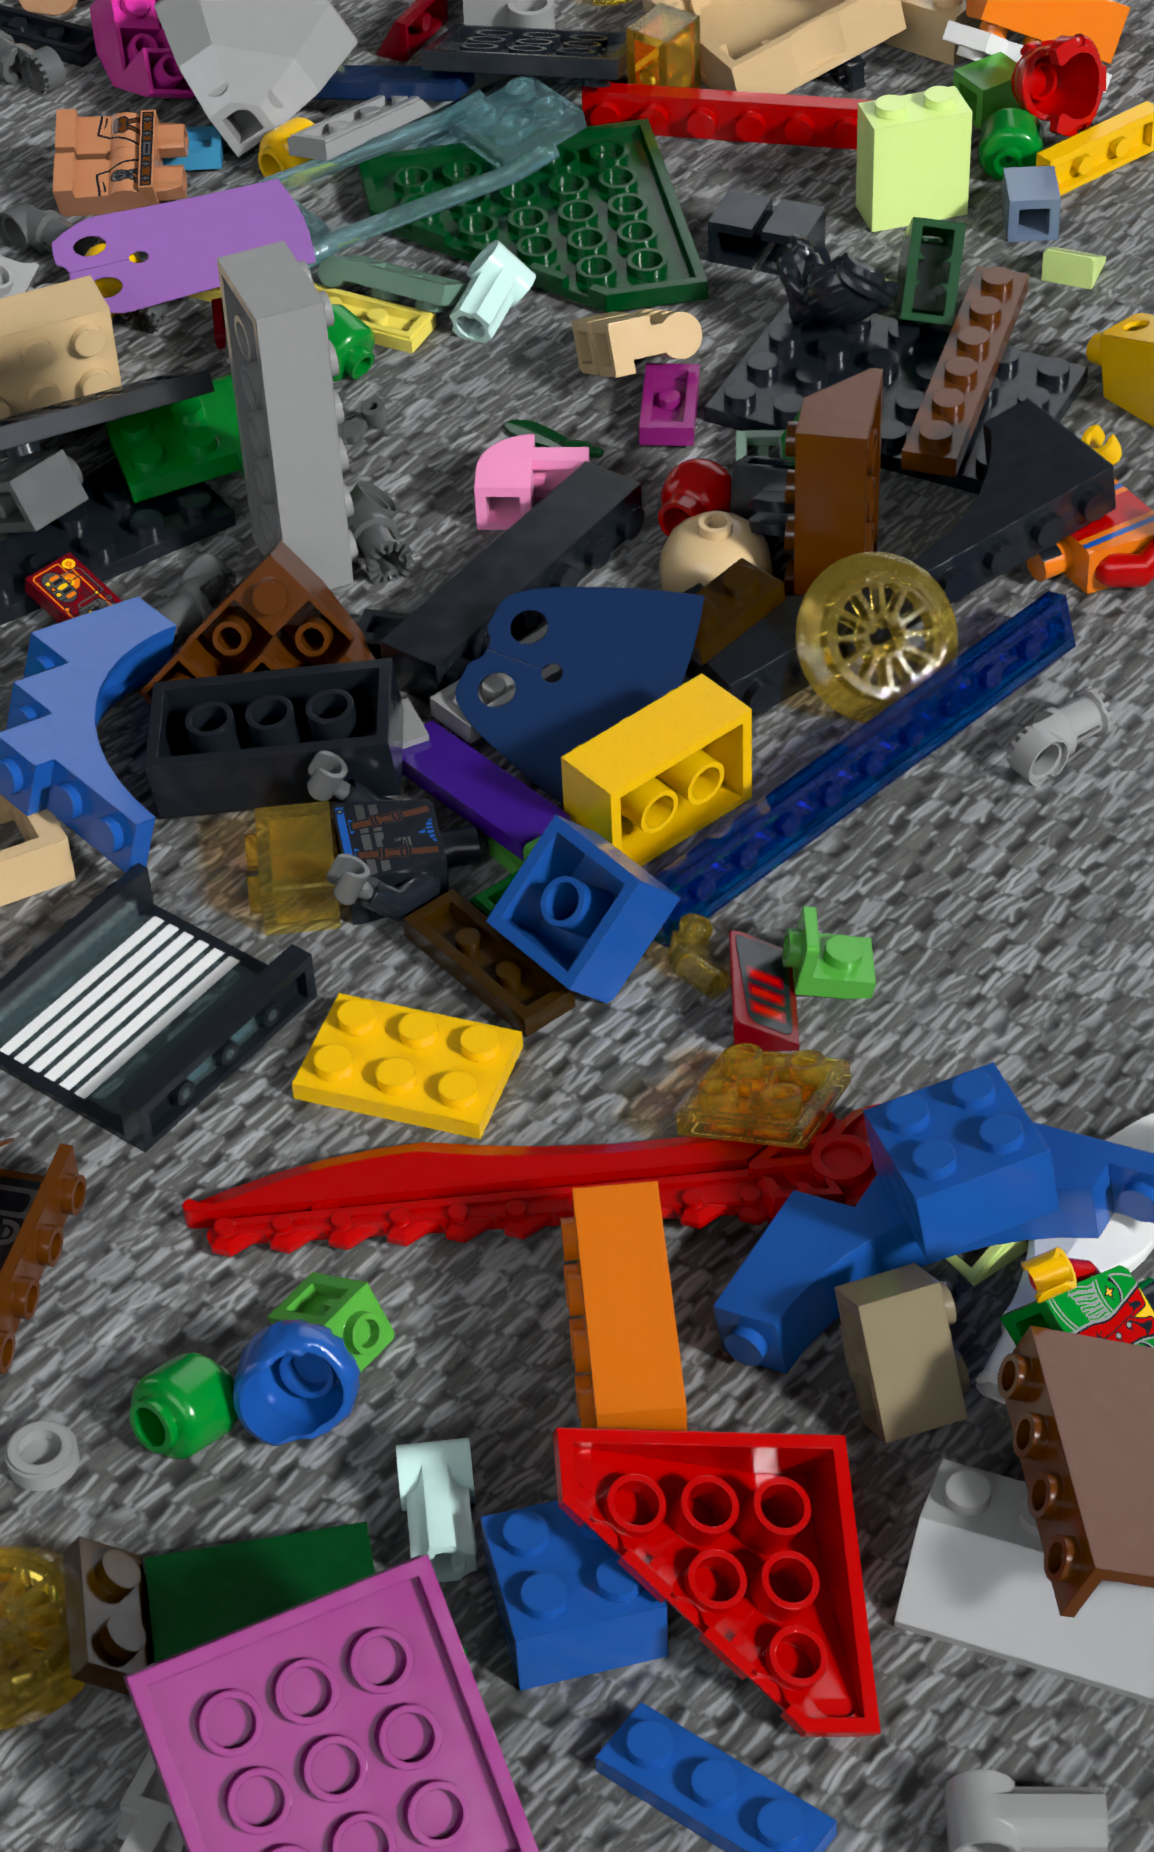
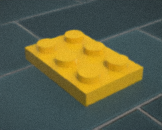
(408, 1065)

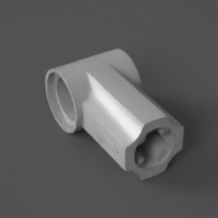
(995, 1816)

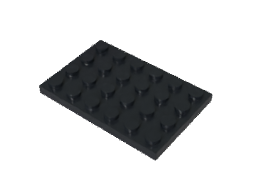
(806, 357)

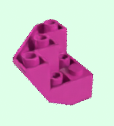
(136, 49)

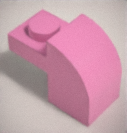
(517, 475)

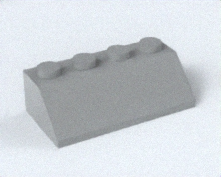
(984, 1587)

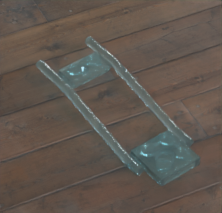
(509, 129)

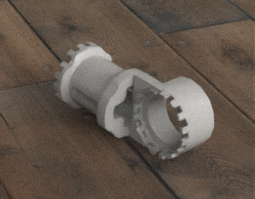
(1058, 733)

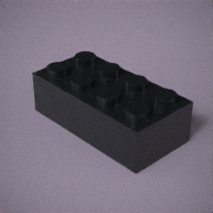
(254, 734)

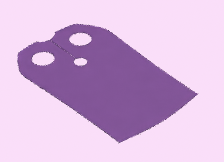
(183, 242)

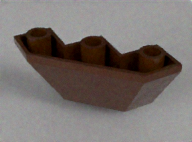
(268, 622)

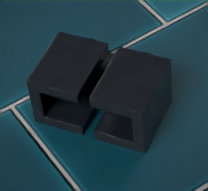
(748, 222)

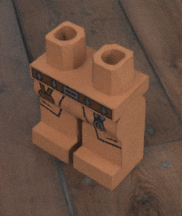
(116, 162)

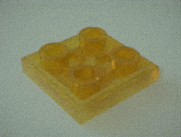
(764, 1096)

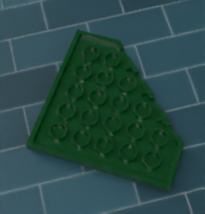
(588, 225)

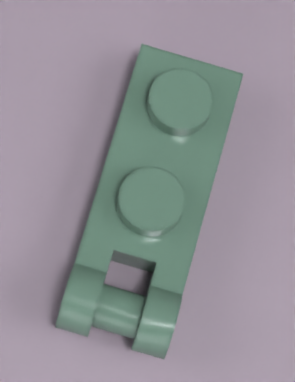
(392, 281)

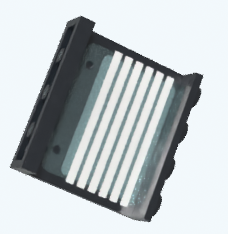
(141, 1012)

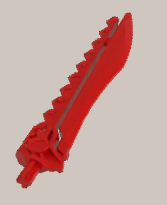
(523, 1188)

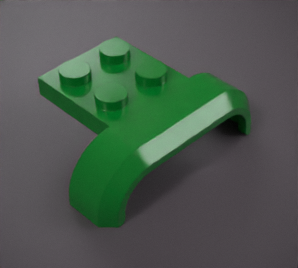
(178, 443)

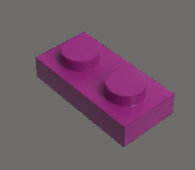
(669, 404)

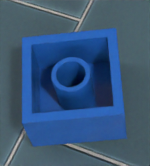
(582, 910)
(961, 1160)
(566, 1598)

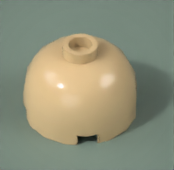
(708, 546)

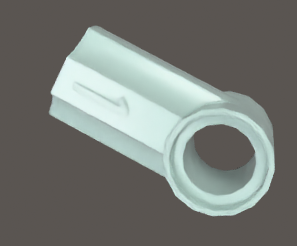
(495, 286)
(437, 1495)

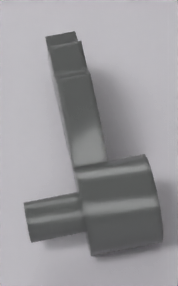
(372, 414)

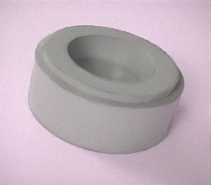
(41, 1455)

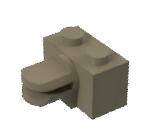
(902, 1352)

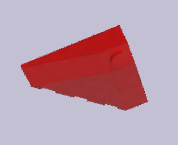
(748, 1547)

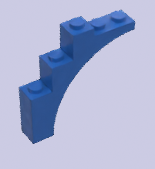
(51, 735)

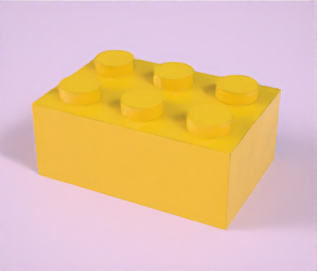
(662, 770)

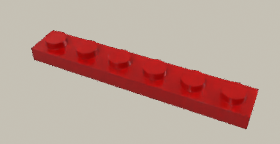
(727, 114)

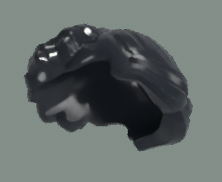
(830, 290)

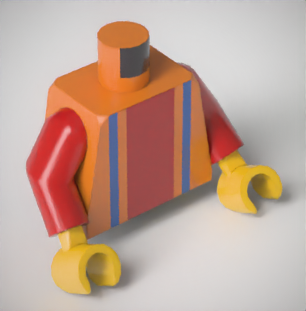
(1108, 551)

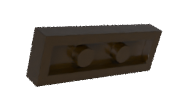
(487, 963)

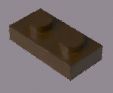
(734, 605)
(105, 1613)

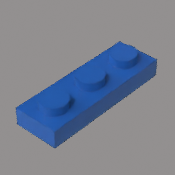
(709, 1789)

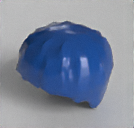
(294, 1382)

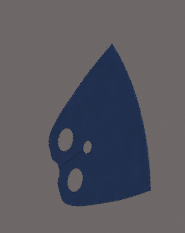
(615, 659)

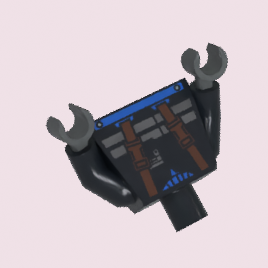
(386, 847)

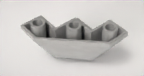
(254, 58)

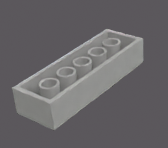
(288, 408)

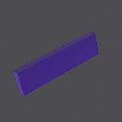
(478, 789)

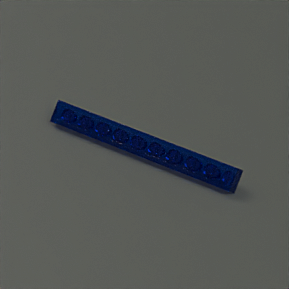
(866, 761)

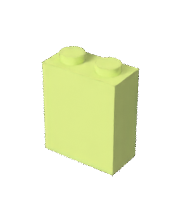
(913, 157)

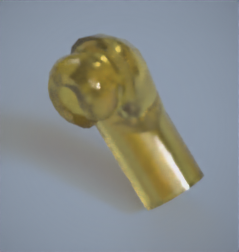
(690, 956)

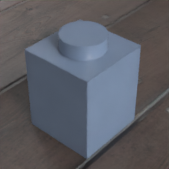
(1030, 203)

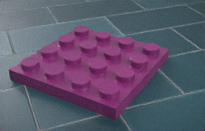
(333, 1730)

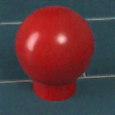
(692, 489)

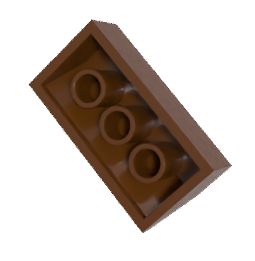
(833, 477)

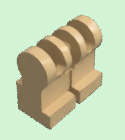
(613, 340)

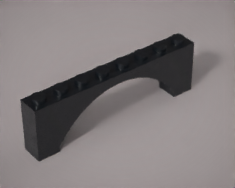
(1034, 495)

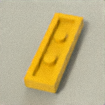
(1101, 147)

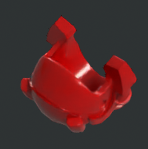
(1060, 82)

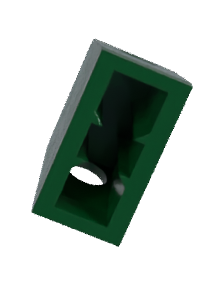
(929, 271)

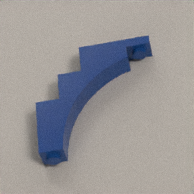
(813, 1244)

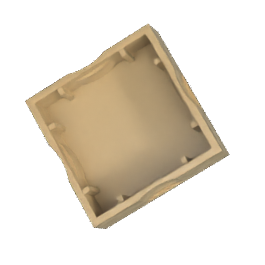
(784, 42)

